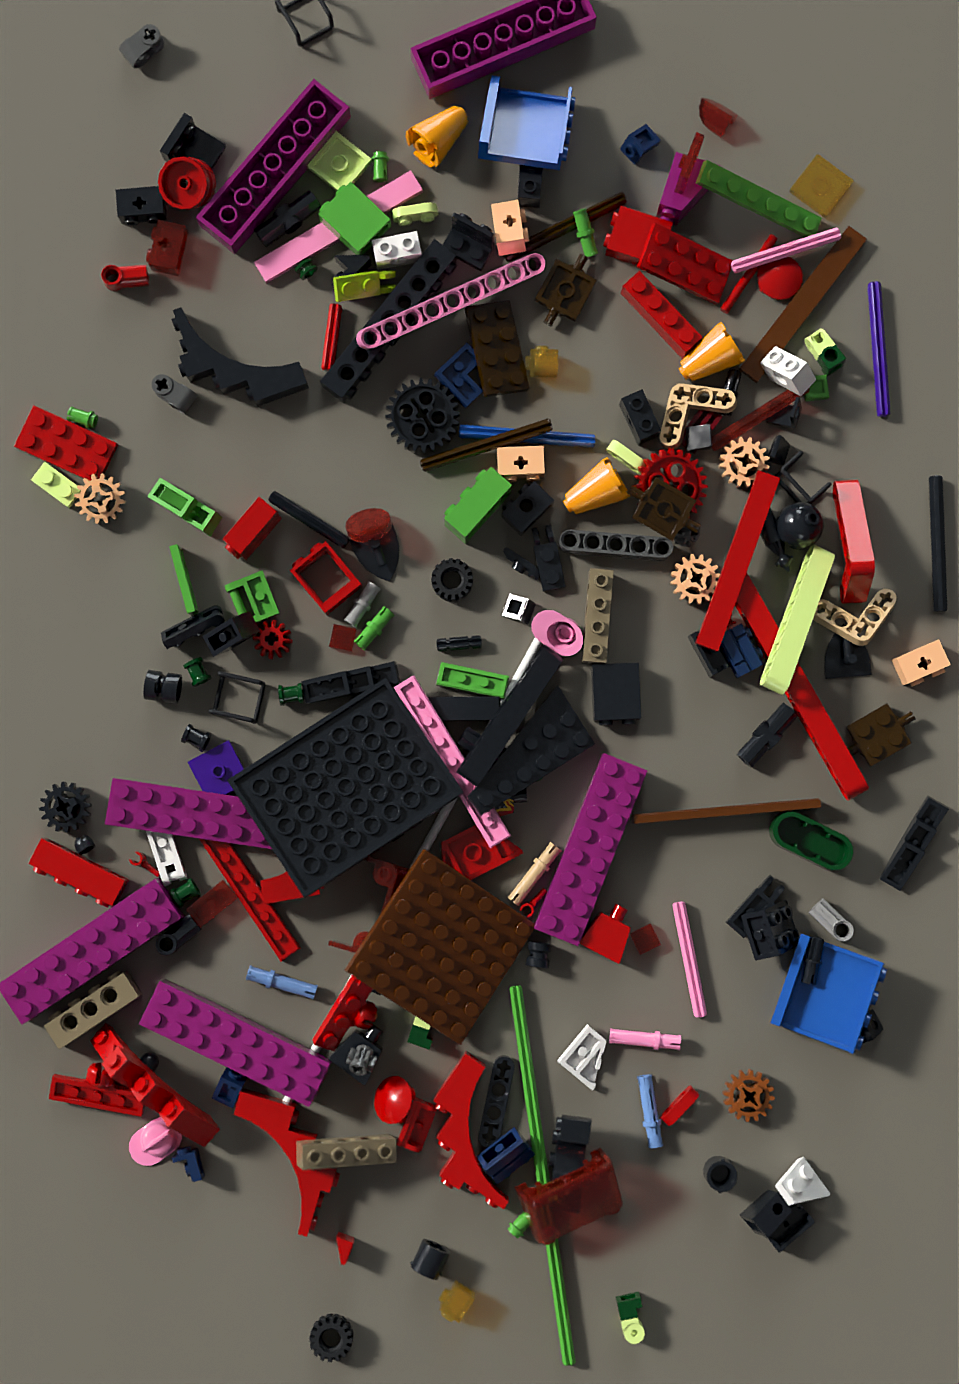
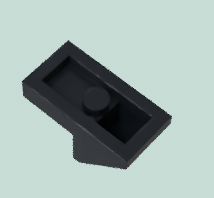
(352, 264)

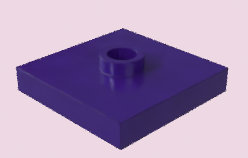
(216, 767)

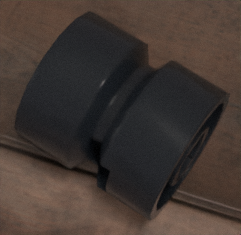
(170, 688)

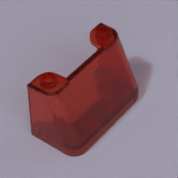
(571, 1199)

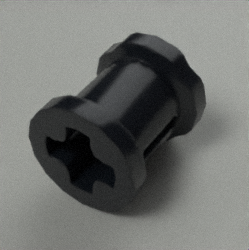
(196, 737)

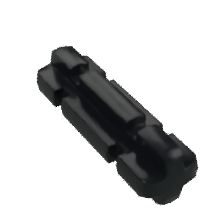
(459, 643)

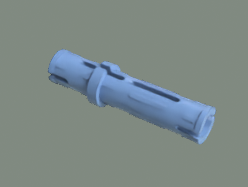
(281, 982)
(650, 1112)

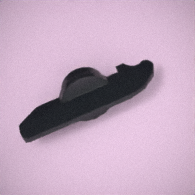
(521, 564)

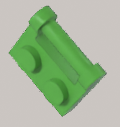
(258, 594)

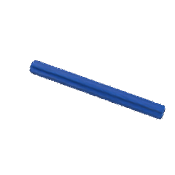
(548, 438)

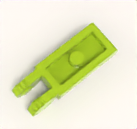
(362, 285)

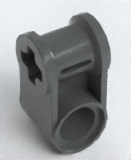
(140, 47)
(176, 395)

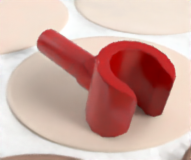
(144, 864)
(533, 902)

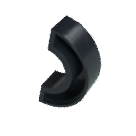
(570, 1143)

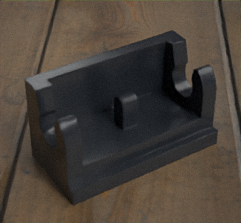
(712, 661)
(791, 1227)

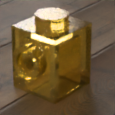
(542, 362)
(455, 1301)

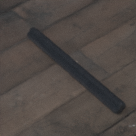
(938, 551)

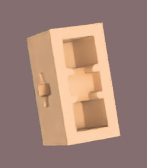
(509, 227)
(530, 456)
(935, 661)

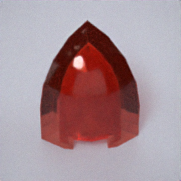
(716, 116)

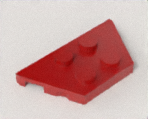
(471, 854)

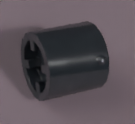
(720, 1174)
(430, 1259)

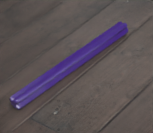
(878, 349)

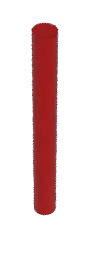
(744, 280)

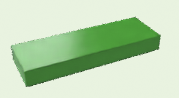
(184, 579)
(472, 680)

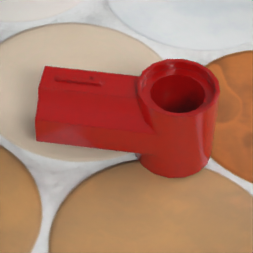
(128, 276)

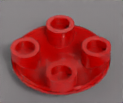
(780, 278)
(393, 1100)

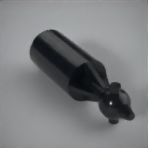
(774, 543)

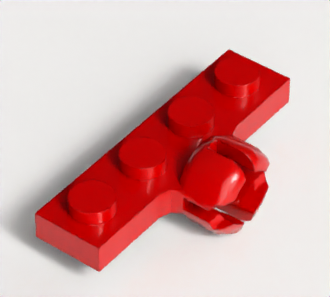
(348, 1011)
(95, 1091)

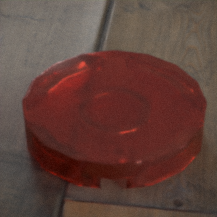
(368, 524)

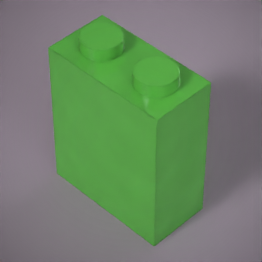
(354, 219)

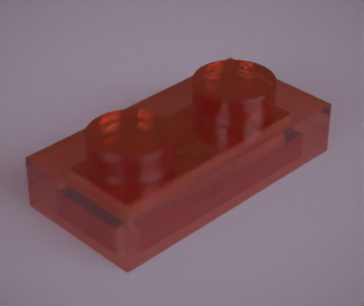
(212, 903)

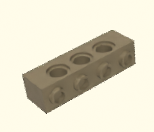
(597, 616)
(63, 1033)
(346, 1151)

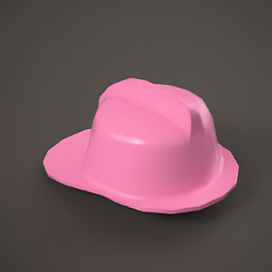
(557, 632)
(153, 1142)

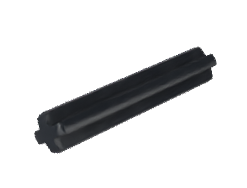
(308, 519)

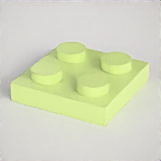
(339, 162)

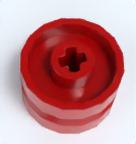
(174, 178)

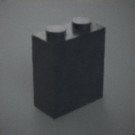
(616, 693)

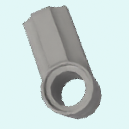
(830, 919)

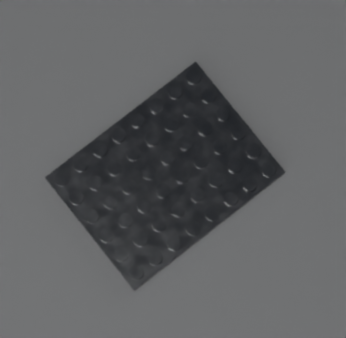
(345, 787)

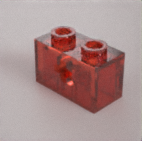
(170, 259)

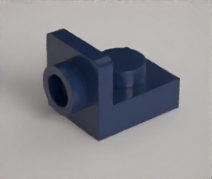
(639, 143)
(229, 1087)
(193, 1165)

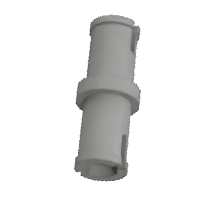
(362, 604)

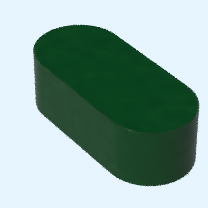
(811, 840)

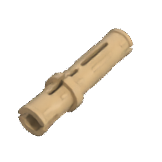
(534, 874)

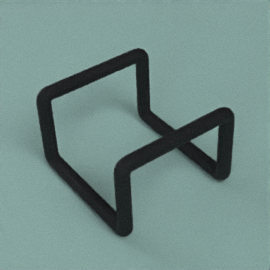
(280, 8)
(810, 500)
(214, 711)

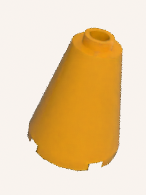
(437, 135)
(711, 355)
(596, 489)

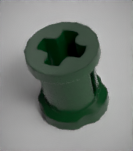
(197, 671)
(290, 694)
(185, 892)

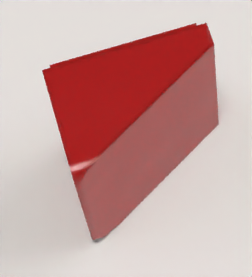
(345, 1246)

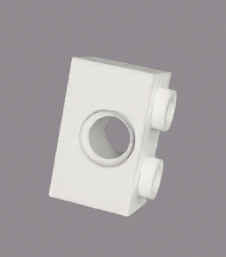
(396, 250)
(788, 371)

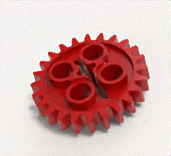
(687, 473)

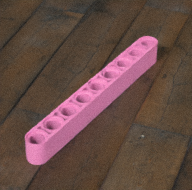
(461, 296)

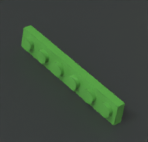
(758, 199)

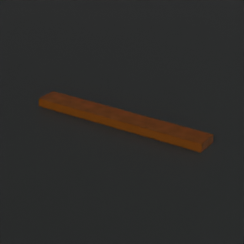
(804, 301)
(726, 810)

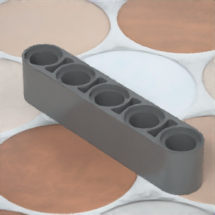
(625, 539)

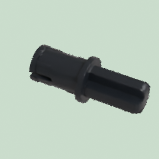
(732, 384)
(812, 960)

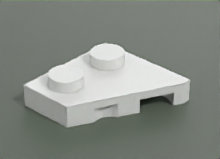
(584, 1056)
(801, 1184)

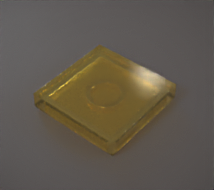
(821, 186)

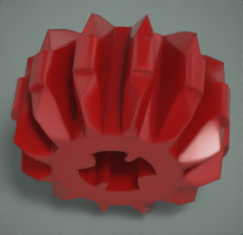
(277, 646)

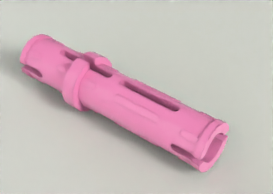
(645, 1039)

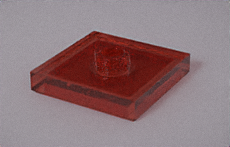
(687, 163)

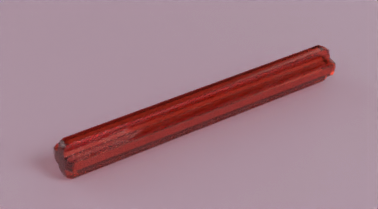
(754, 418)

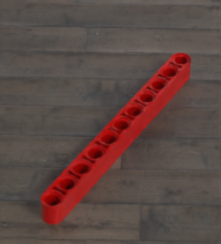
(803, 697)

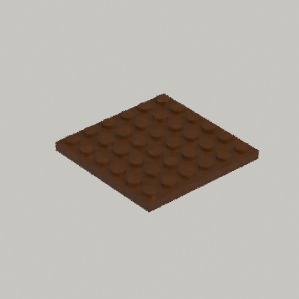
(441, 947)

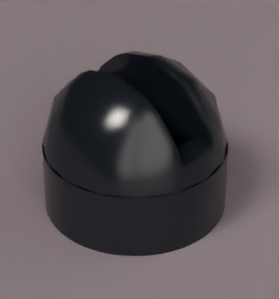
(84, 844)
(150, 1060)

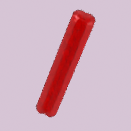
(331, 336)

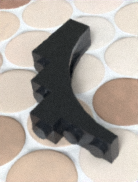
(264, 383)

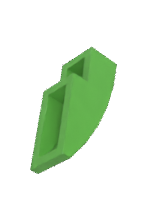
(185, 507)

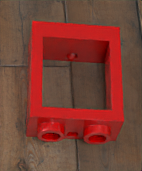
(341, 595)

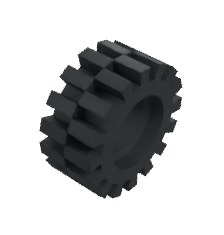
(456, 566)
(324, 1350)

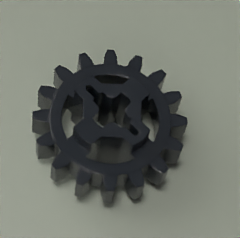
(70, 816)

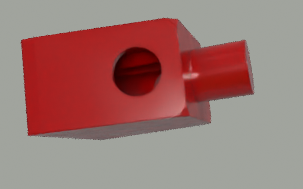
(607, 934)

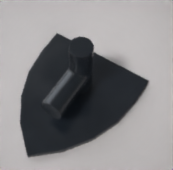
(379, 555)
(846, 659)

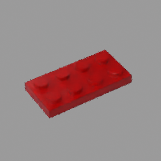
(685, 263)
(65, 444)

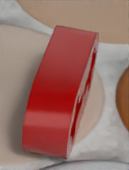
(679, 1105)

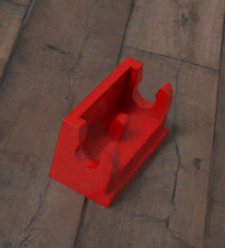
(417, 1125)

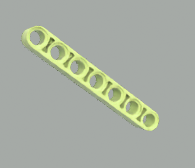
(797, 619)

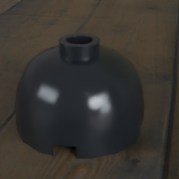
(800, 525)

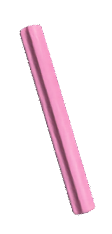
(785, 250)
(689, 959)

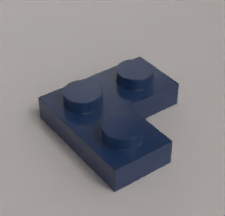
(455, 376)

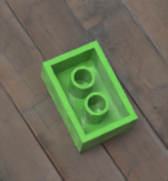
(477, 504)

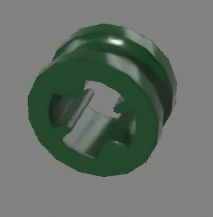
(306, 269)

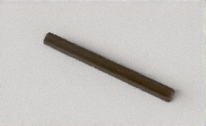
(569, 224)
(486, 445)

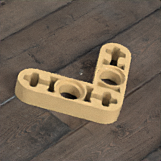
(685, 404)
(856, 625)

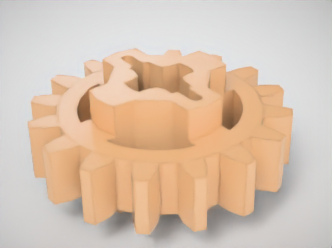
(735, 461)
(102, 509)
(690, 569)

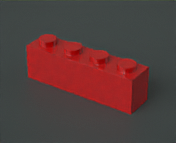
(660, 314)
(78, 871)

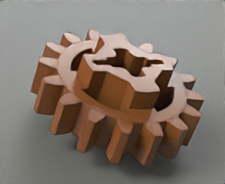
(755, 1089)

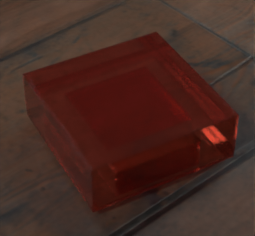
(343, 637)
(645, 939)

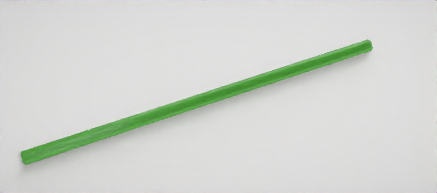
(541, 1168)

